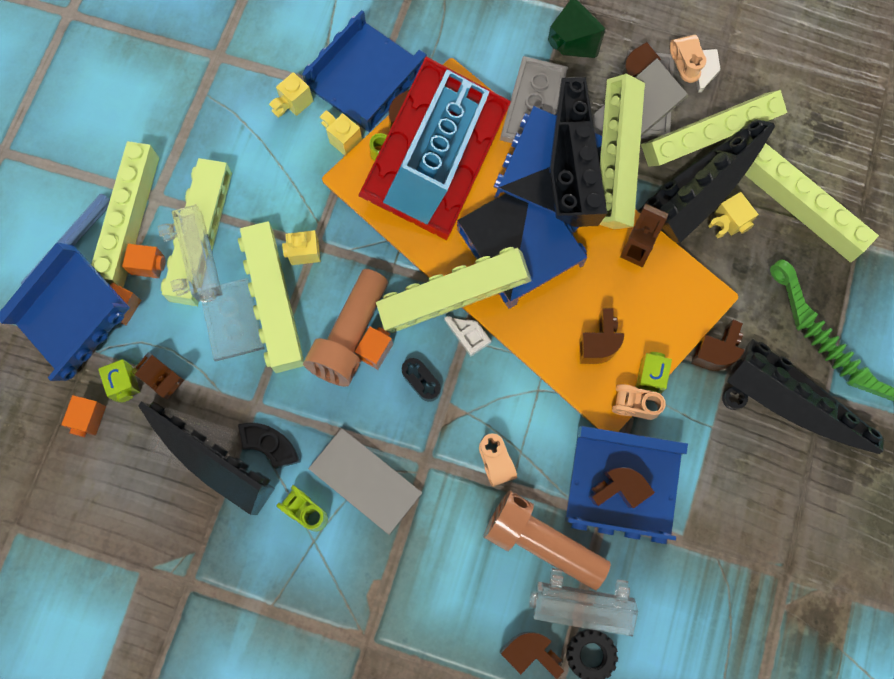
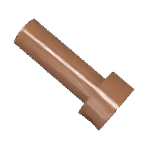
(334, 357)
(515, 525)

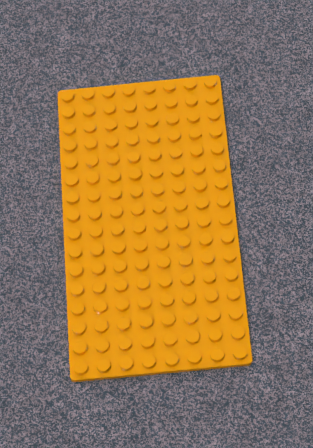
(657, 306)

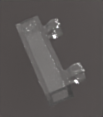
(196, 254)
(584, 607)

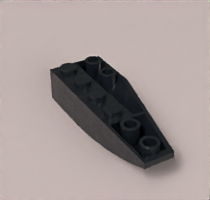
(575, 160)
(708, 181)
(798, 399)
(210, 463)

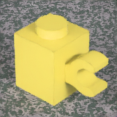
(293, 95)
(341, 132)
(734, 216)
(302, 248)

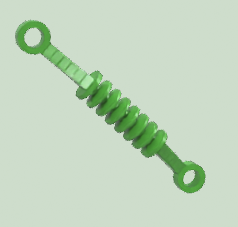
(804, 318)

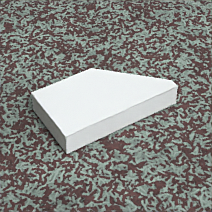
(710, 70)
(469, 334)

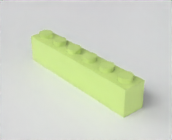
(713, 128)
(621, 149)
(209, 193)
(810, 204)
(125, 211)
(453, 290)
(271, 297)

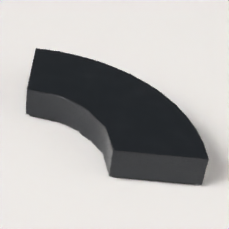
(270, 442)

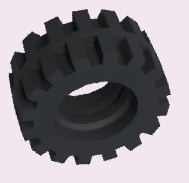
(609, 651)

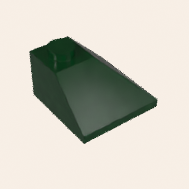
(576, 32)

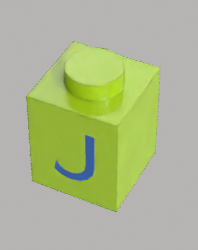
(654, 372)
(119, 381)

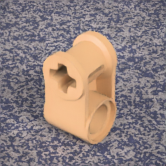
(688, 57)
(635, 402)
(497, 464)

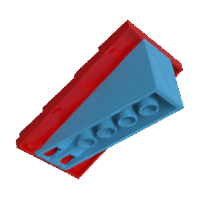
(435, 148)

